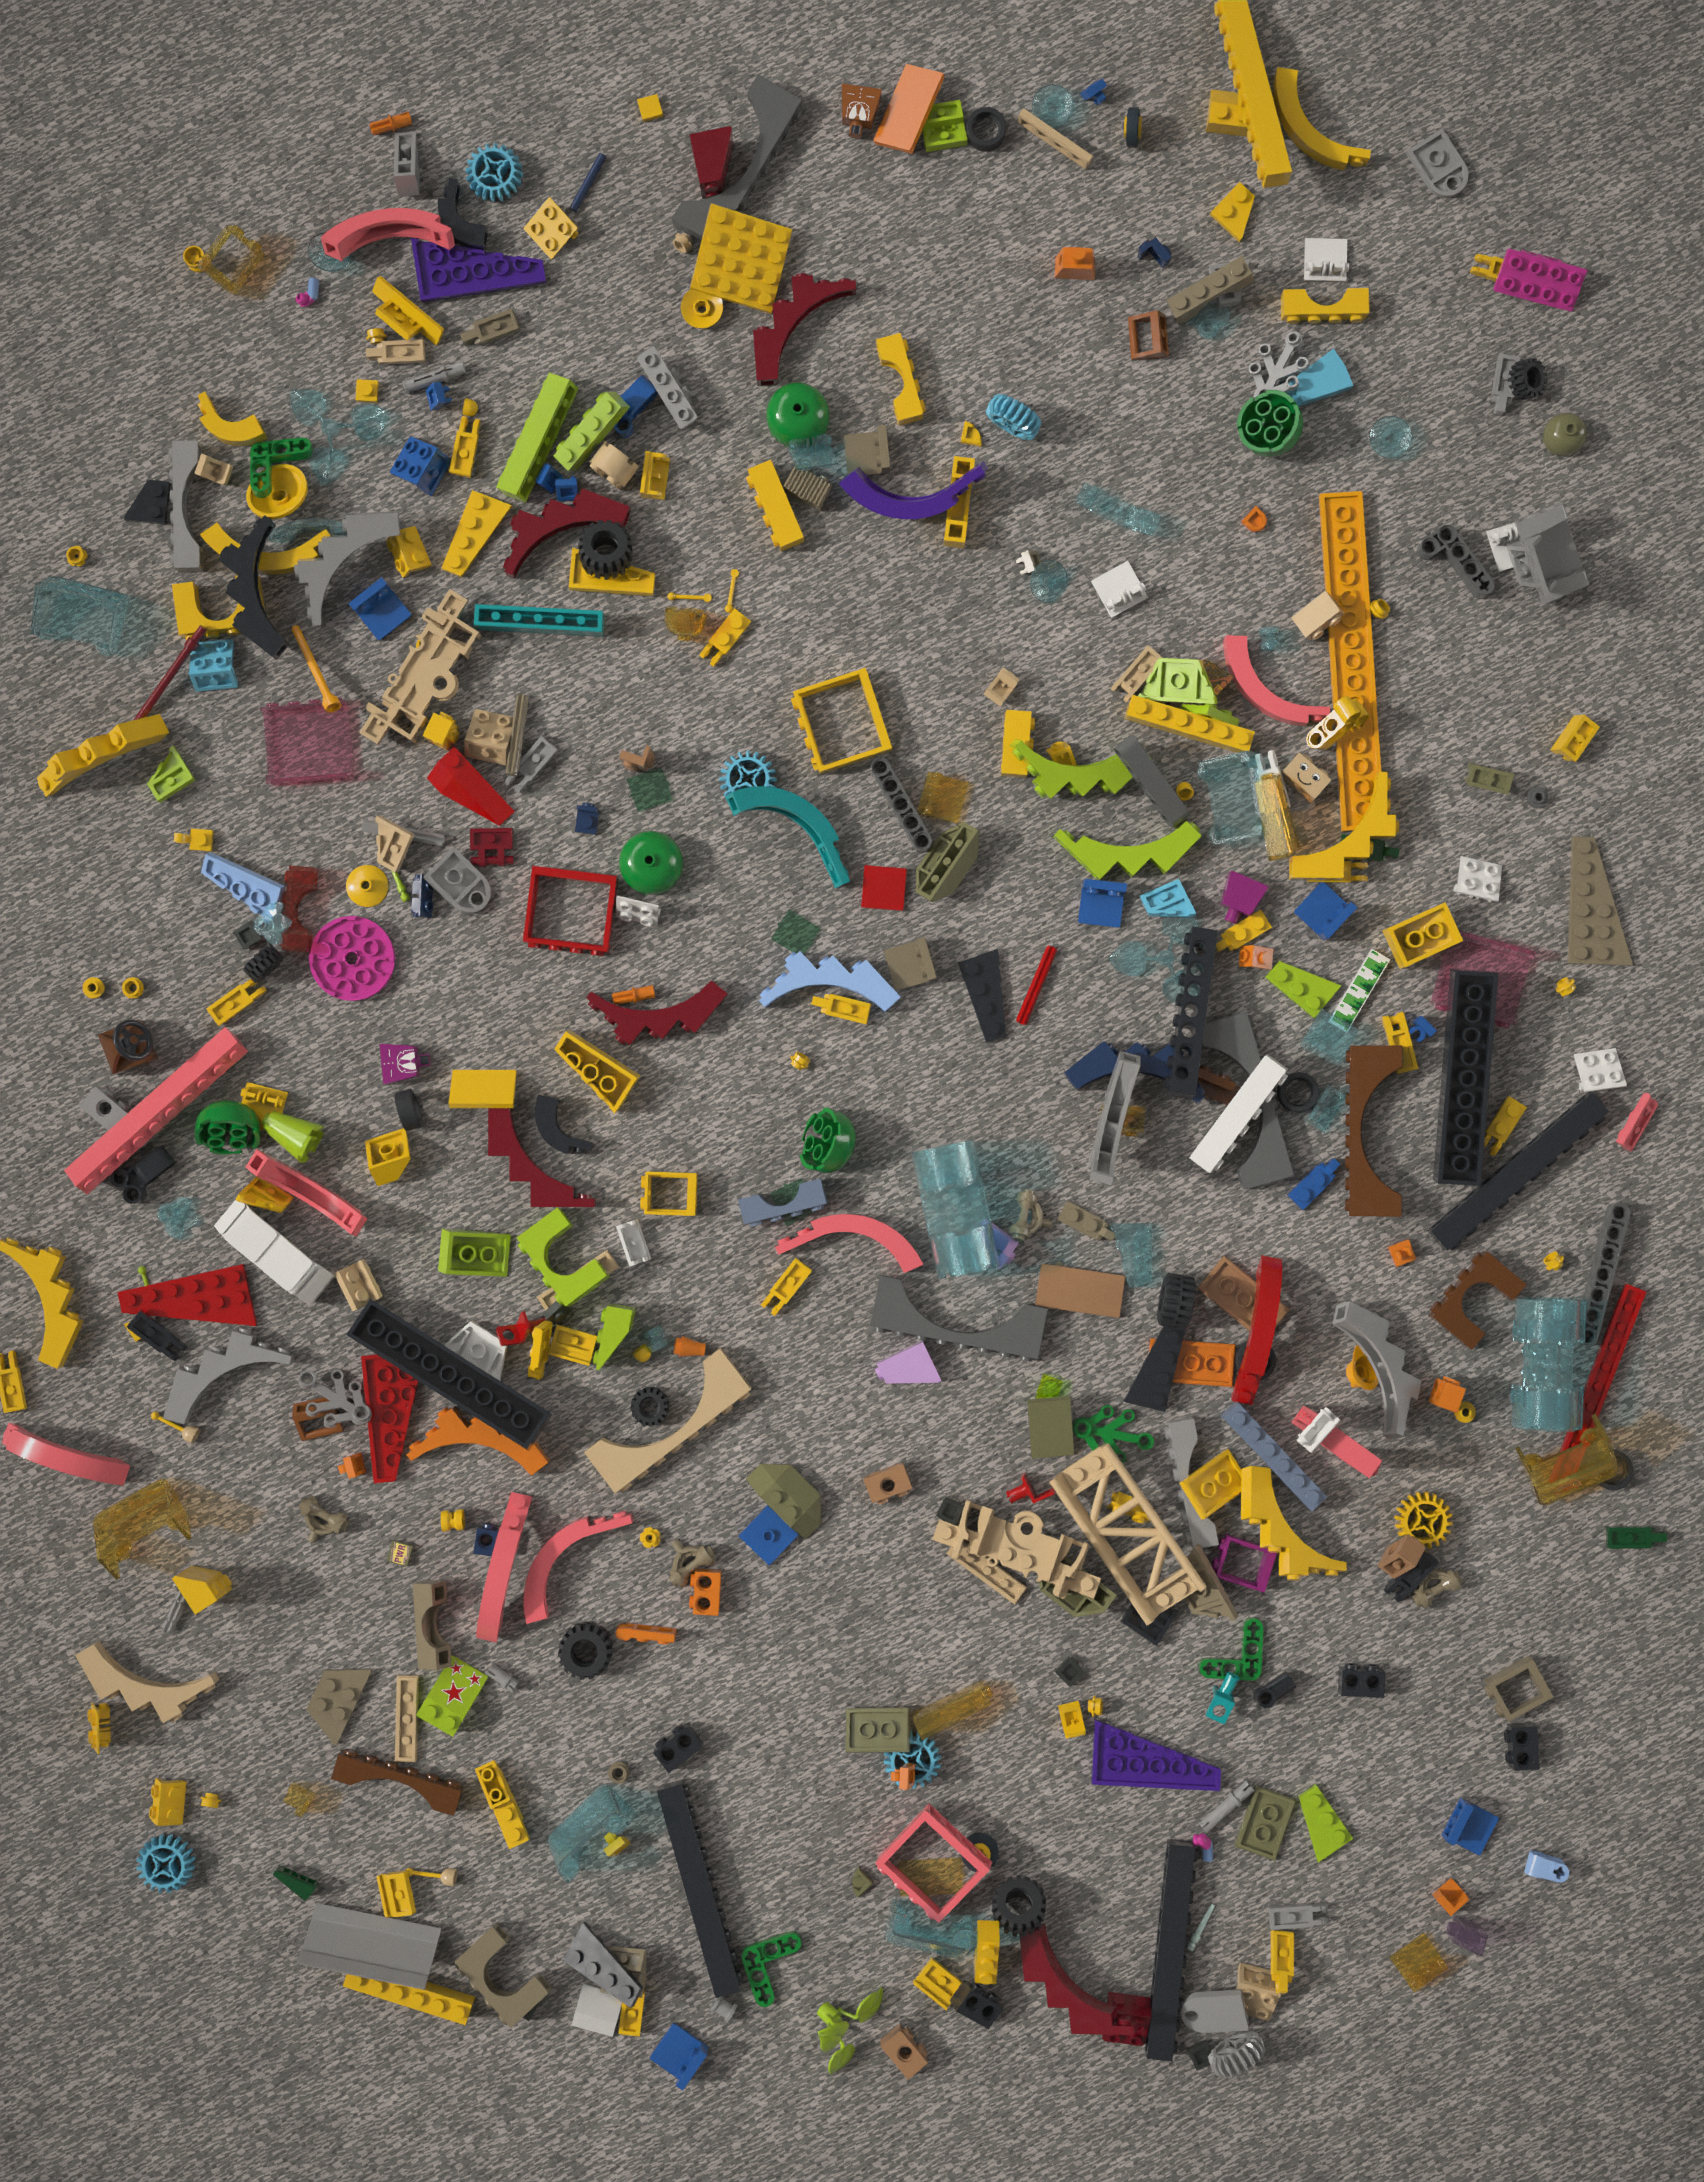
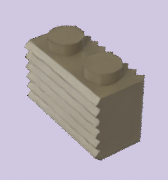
(808, 488)

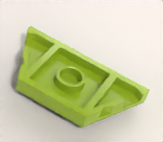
(1179, 682)

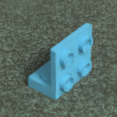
(213, 666)

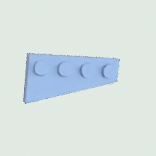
(242, 883)

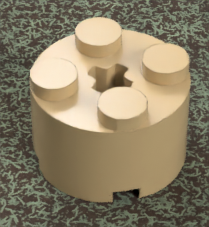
(614, 464)

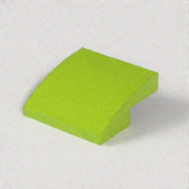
(944, 127)

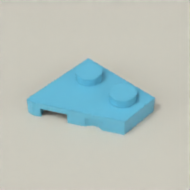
(1168, 901)

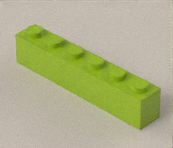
(537, 437)

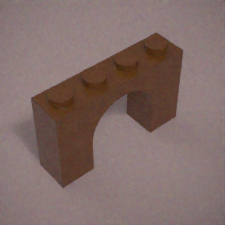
(1449, 1310)

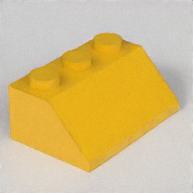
(1225, 114)
(202, 1586)

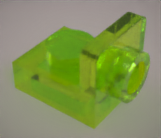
(1048, 1387)

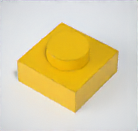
(367, 391)

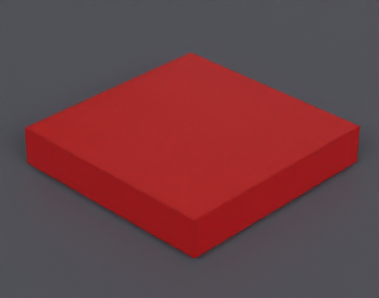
(883, 888)

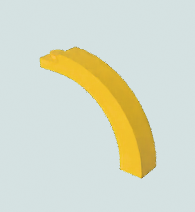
(1302, 131)
(272, 562)

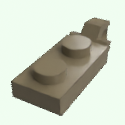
(491, 328)
(1085, 1222)

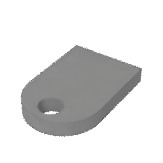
(1437, 163)
(458, 880)
(1215, 2011)

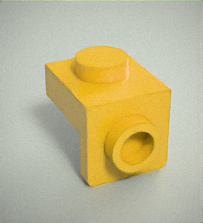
(1072, 1719)

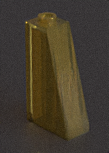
(1276, 817)
(951, 1709)

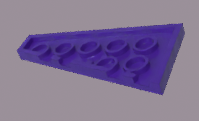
(470, 271)
(1137, 1762)

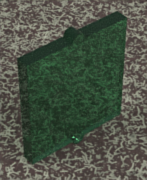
(649, 789)
(795, 933)
(787, 1194)

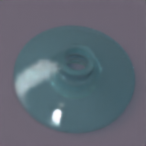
(1053, 96)
(319, 258)
(1393, 427)
(1055, 583)

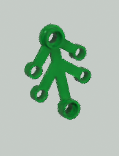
(1108, 1432)

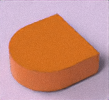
(1255, 520)

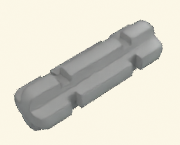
(175, 1613)

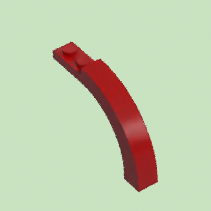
(1261, 1330)

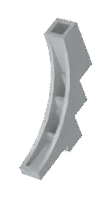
(317, 572)
(1111, 1121)
(1387, 1361)
(191, 1385)

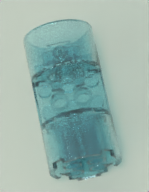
(955, 1209)
(1549, 1333)

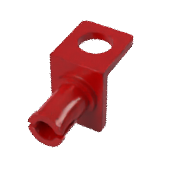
(519, 1330)
(1027, 1490)

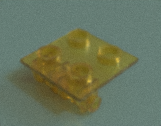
(942, 797)
(1418, 1962)

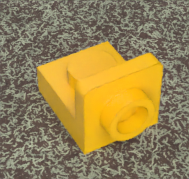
(1061, 753)

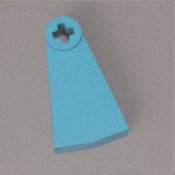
(1322, 379)

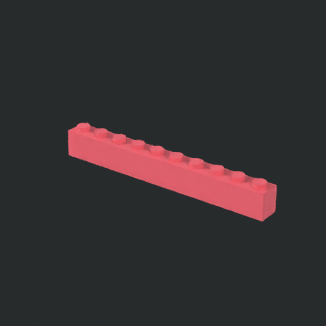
(155, 1111)

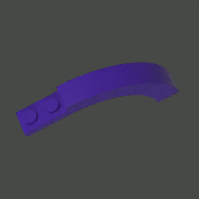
(905, 507)

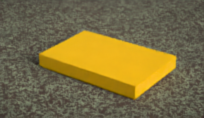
(482, 1089)
(1213, 1484)

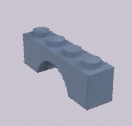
(809, 1195)

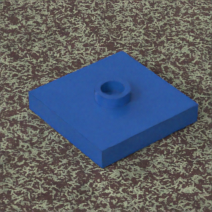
(768, 1535)

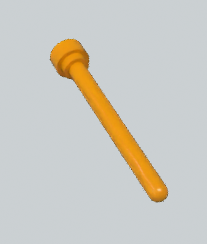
(330, 701)

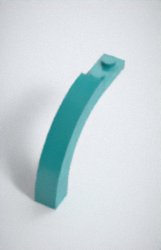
(802, 813)

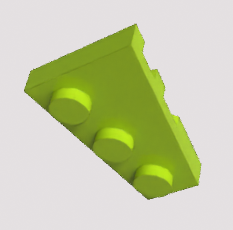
(1323, 1824)

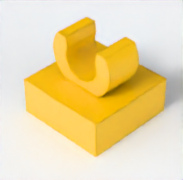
(616, 1844)

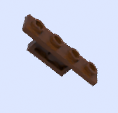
(1217, 1087)

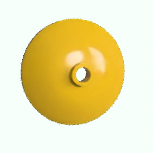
(287, 493)

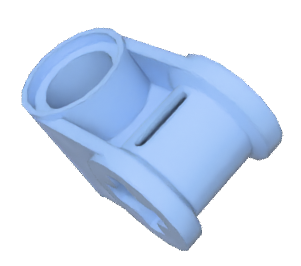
(1543, 1866)

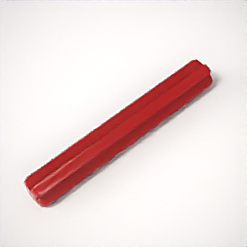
(1036, 985)

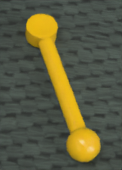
(734, 573)
(707, 597)

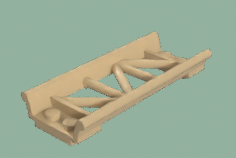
(1158, 1596)

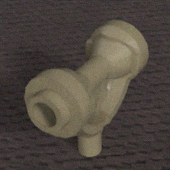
(1028, 1202)
(311, 1508)
(680, 1574)
(1448, 1579)

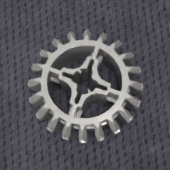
(1236, 2054)

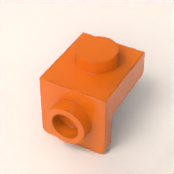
(1256, 957)

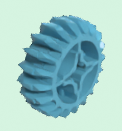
(501, 168)
(1013, 417)
(763, 768)
(920, 1765)
(171, 1870)

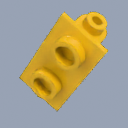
(1136, 1513)

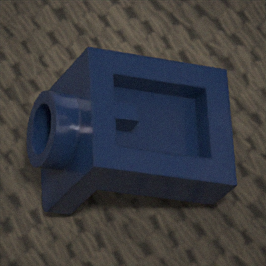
(587, 818)

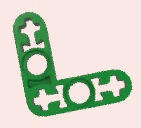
(266, 460)
(1240, 1664)
(762, 1957)

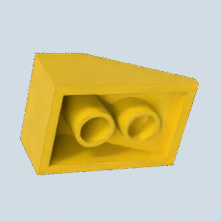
(1422, 935)

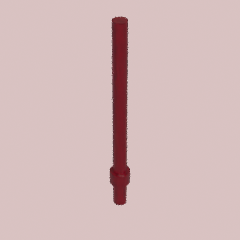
(190, 645)

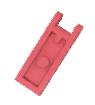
(1637, 1122)

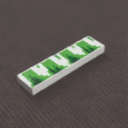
(1361, 986)

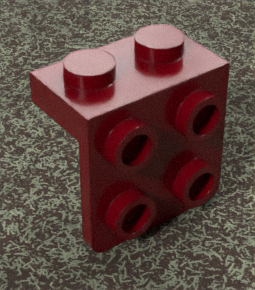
(1137, 2008)

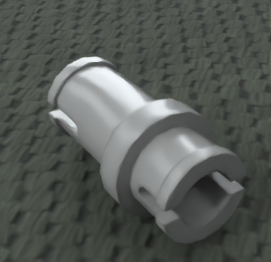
(502, 1677)

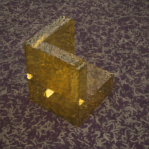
(299, 1798)

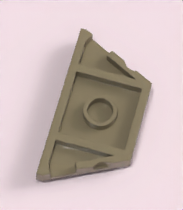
(1213, 1599)
(336, 1699)

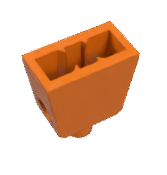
(1075, 263)

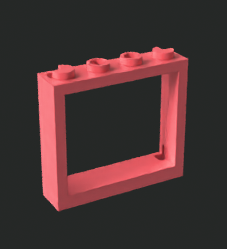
(1342, 1445)
(956, 1840)

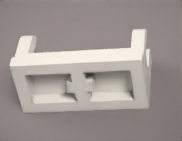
(633, 1242)

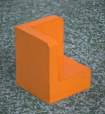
(1450, 1896)

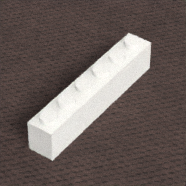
(1238, 1113)

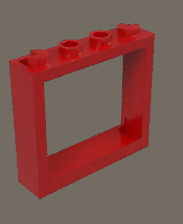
(557, 945)

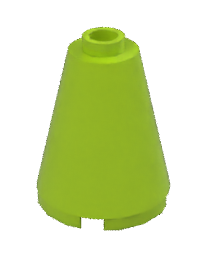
(293, 1134)

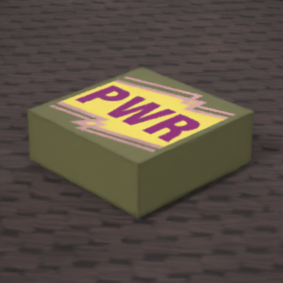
(400, 1553)

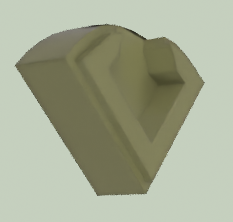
(860, 1882)

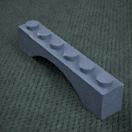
(1273, 1456)

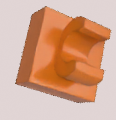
(1402, 1252)
(352, 1465)
(904, 1775)

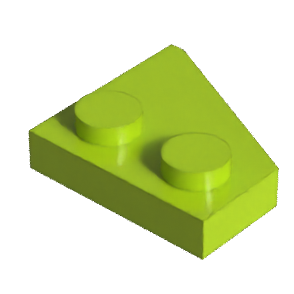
(1211, 711)
(170, 776)

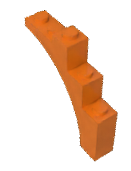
(455, 1430)

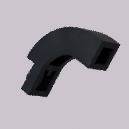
(464, 233)
(547, 1124)

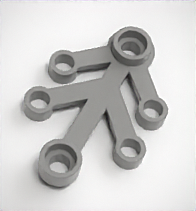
(1278, 371)
(336, 1400)

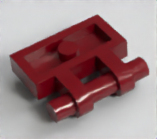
(491, 839)

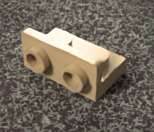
(358, 1284)

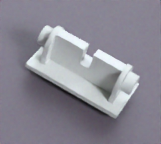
(1318, 1429)

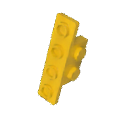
(403, 314)

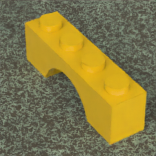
(1298, 307)
(893, 354)
(958, 514)

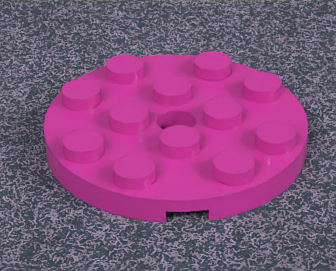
(330, 953)

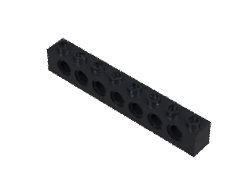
(1205, 940)

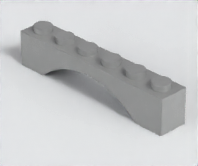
(187, 554)
(1183, 1440)

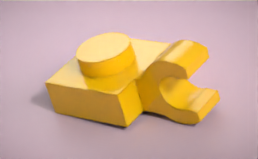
(198, 839)

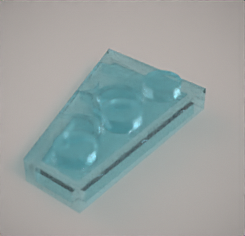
(1135, 1247)

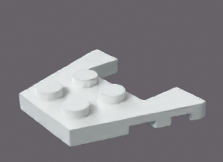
(479, 1348)

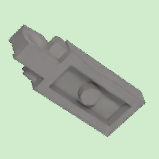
(1501, 392)

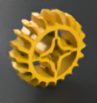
(1415, 1524)

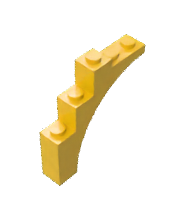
(123, 738)
(1374, 825)
(43, 1269)
(1261, 1509)

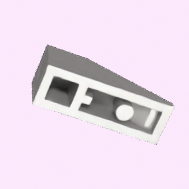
(406, 164)

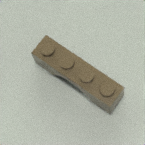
(1225, 280)
(432, 1650)

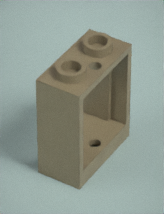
(1524, 1664)

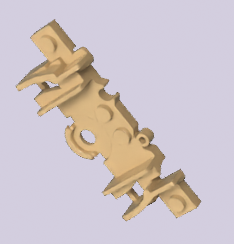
(420, 670)
(1018, 1551)

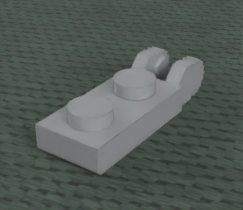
(533, 762)
(1296, 1916)

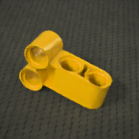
(1347, 714)

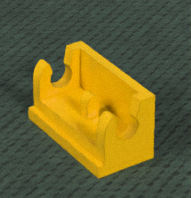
(654, 475)
(1575, 737)

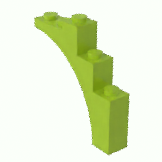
(1080, 778)

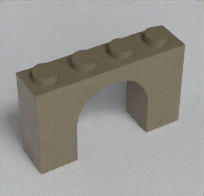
(508, 2004)

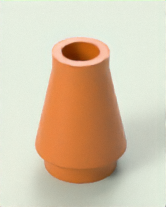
(688, 1347)

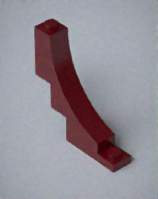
(544, 1189)
(1085, 2012)

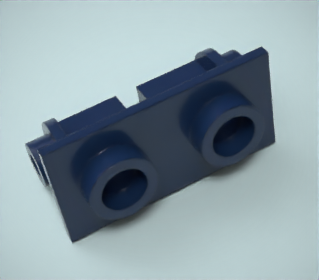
(423, 905)

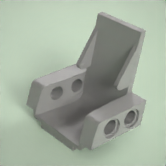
(1547, 554)

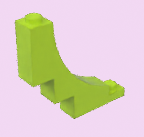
(1101, 857)

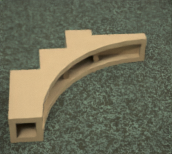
(112, 1679)

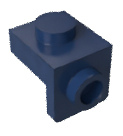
(1158, 251)

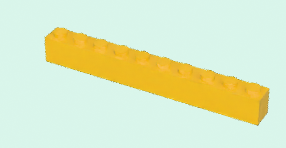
(1253, 92)

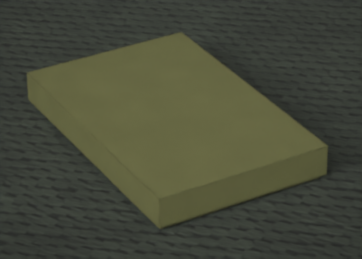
(1050, 1427)
(877, 1730)
(1265, 1822)

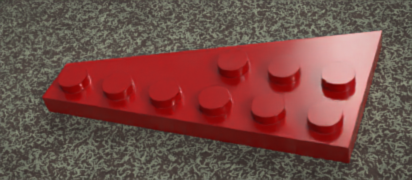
(391, 1399)

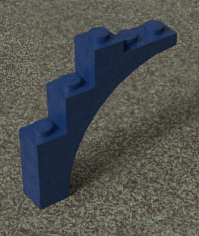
(1102, 1060)

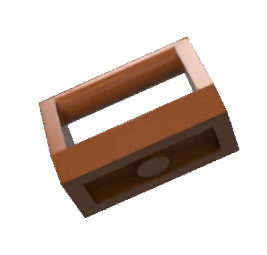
(1158, 332)
(299, 1415)

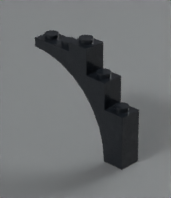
(244, 589)

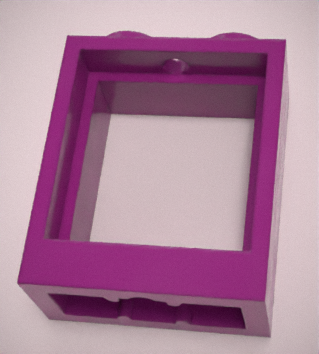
(1264, 1569)

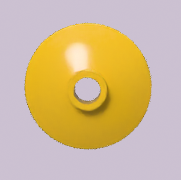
(693, 301)
(377, 889)

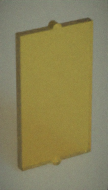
(933, 1875)

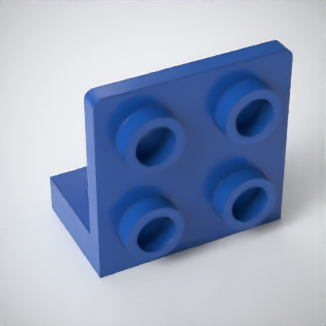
(421, 465)
(380, 609)
(1101, 903)
(1324, 911)
(1469, 1826)
(679, 2054)

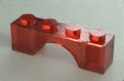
(299, 882)

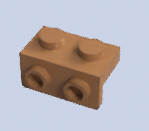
(633, 762)

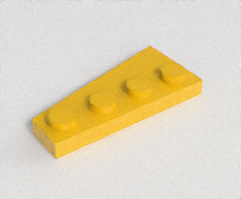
(632, 582)

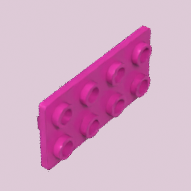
(1540, 279)

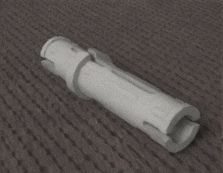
(438, 375)
(1227, 1806)

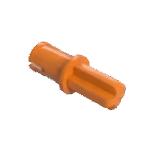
(391, 123)
(635, 994)

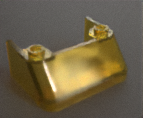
(1572, 1468)
(135, 1517)

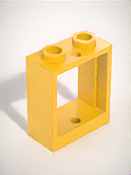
(645, 1202)

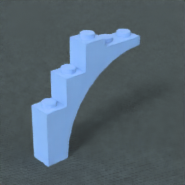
(803, 974)

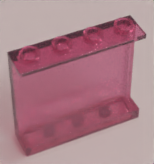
(307, 743)
(1486, 955)

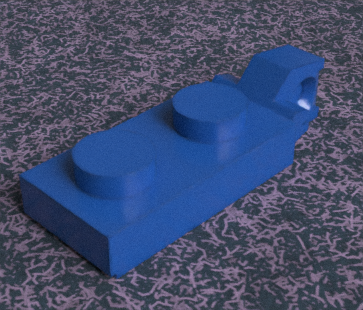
(1313, 1183)

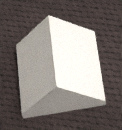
(596, 2011)

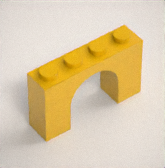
(190, 616)

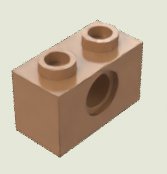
(895, 1473)
(1401, 1556)
(909, 2062)

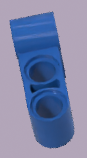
(637, 397)

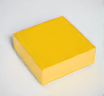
(650, 108)

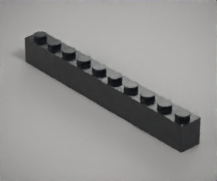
(1517, 1171)
(699, 1888)
(1169, 1950)

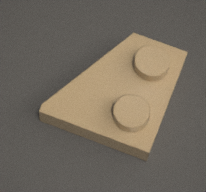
(392, 843)

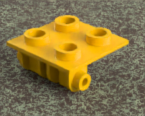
(551, 228)
(263, 1099)
(96, 1738)

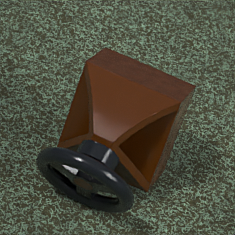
(128, 1046)

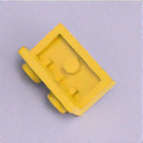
(408, 551)
(168, 1802)

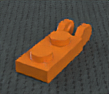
(644, 1633)

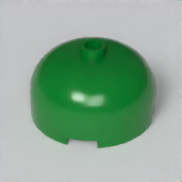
(1270, 423)
(788, 424)
(653, 877)
(227, 1117)
(834, 1147)

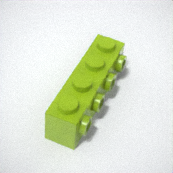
(591, 431)

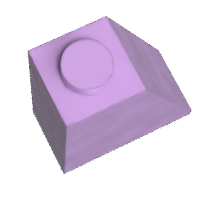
(908, 1366)

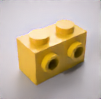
(442, 731)

